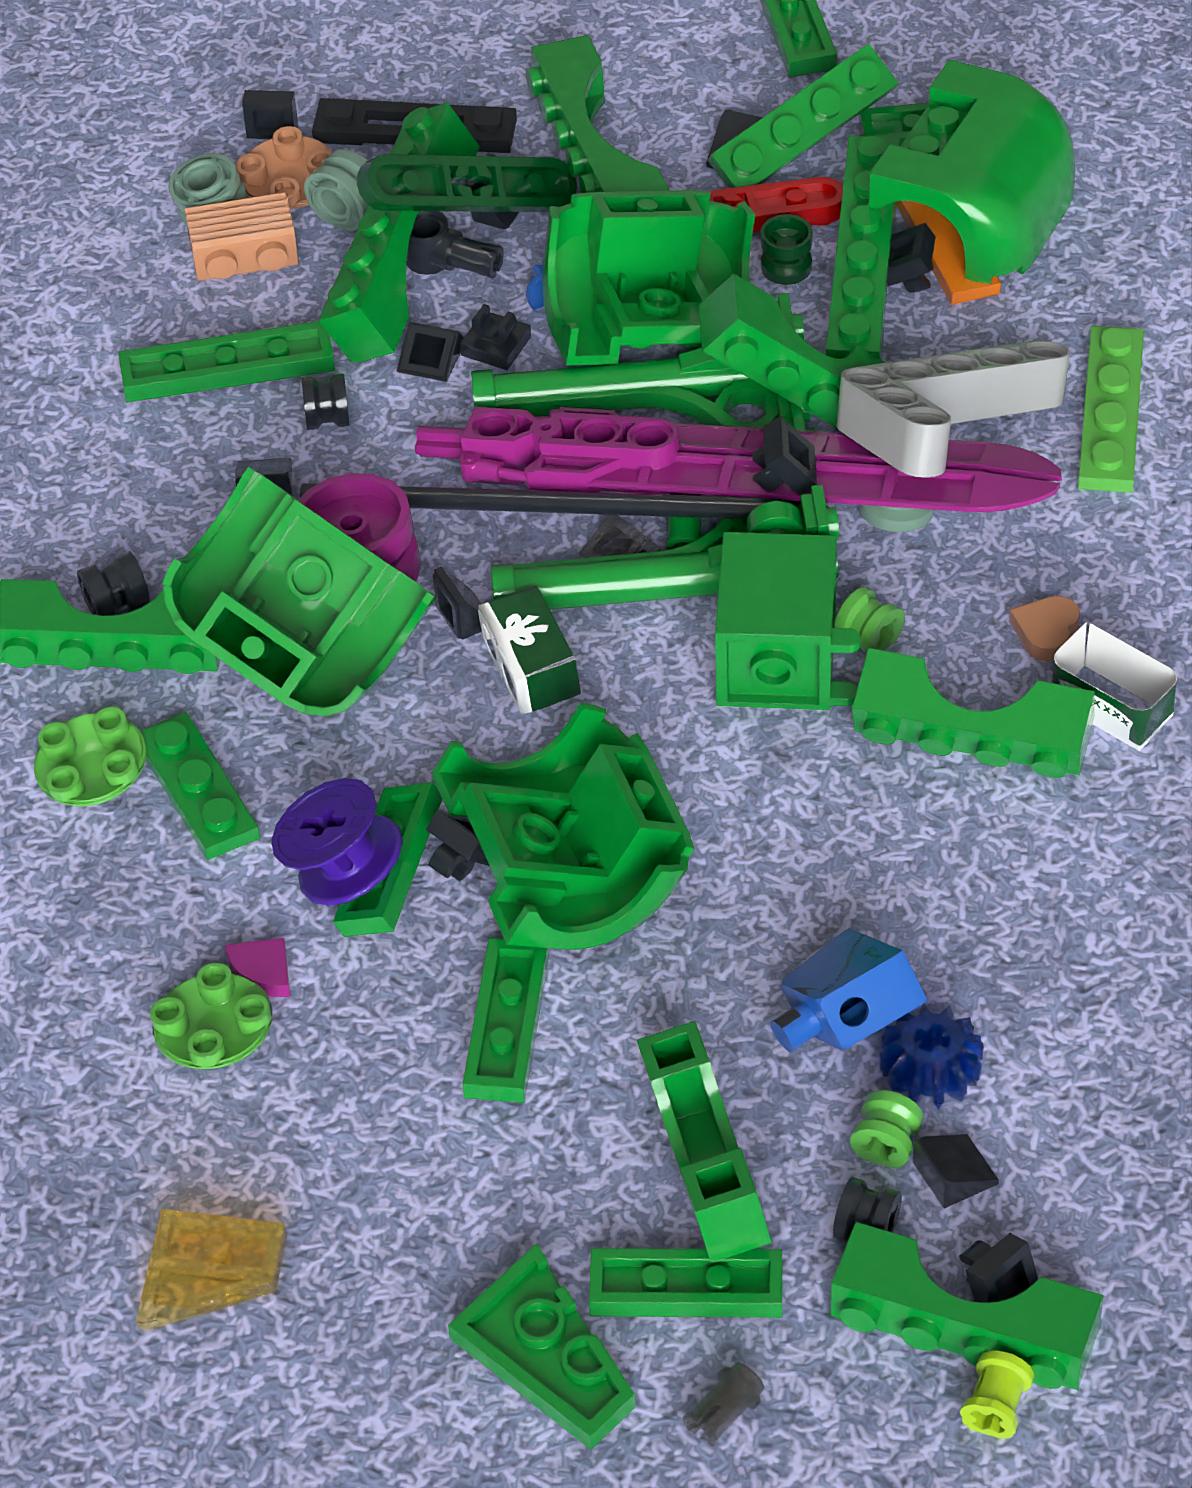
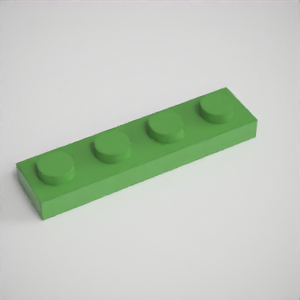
(1111, 409)

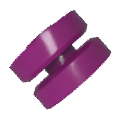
(371, 513)

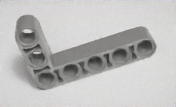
(908, 405)

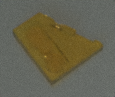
(208, 1265)

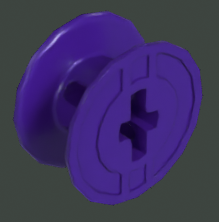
(337, 841)

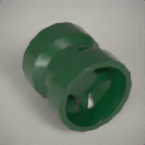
(786, 249)

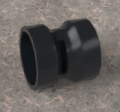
(113, 585)

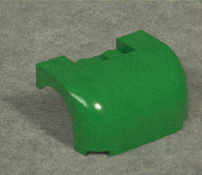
(987, 160)
(637, 268)
(293, 600)
(571, 833)

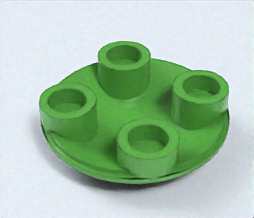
(89, 757)
(211, 1019)

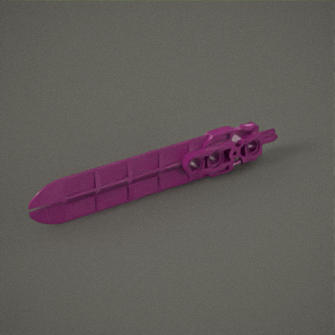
(654, 456)

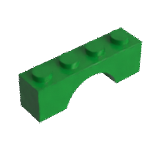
(753, 337)
(47, 630)
(1040, 730)
(704, 1142)
(888, 1290)

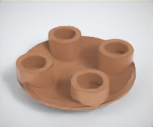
(282, 165)

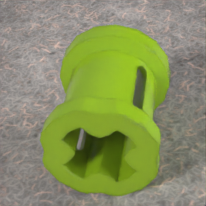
(997, 1394)

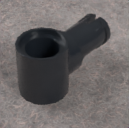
(438, 247)

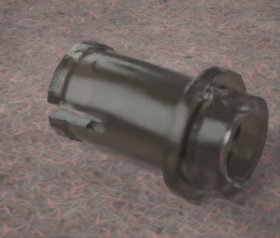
(725, 1402)

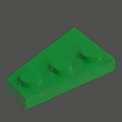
(541, 1347)

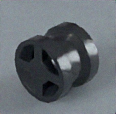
(325, 402)
(865, 1207)

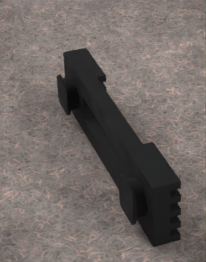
(347, 119)

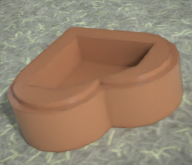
(1045, 625)

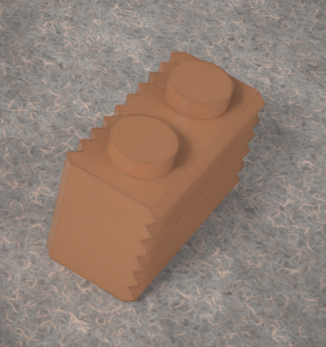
(241, 236)

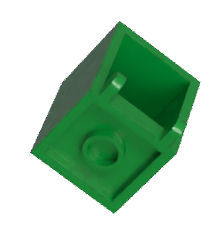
(779, 623)

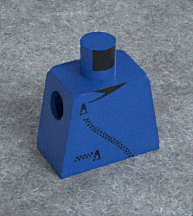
(847, 992)

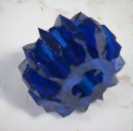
(931, 1055)

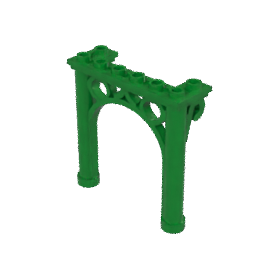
(662, 384)

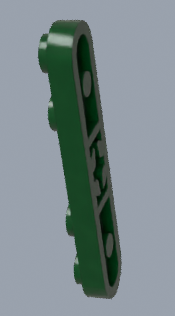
(426, 181)

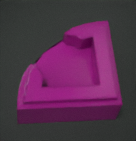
(261, 963)

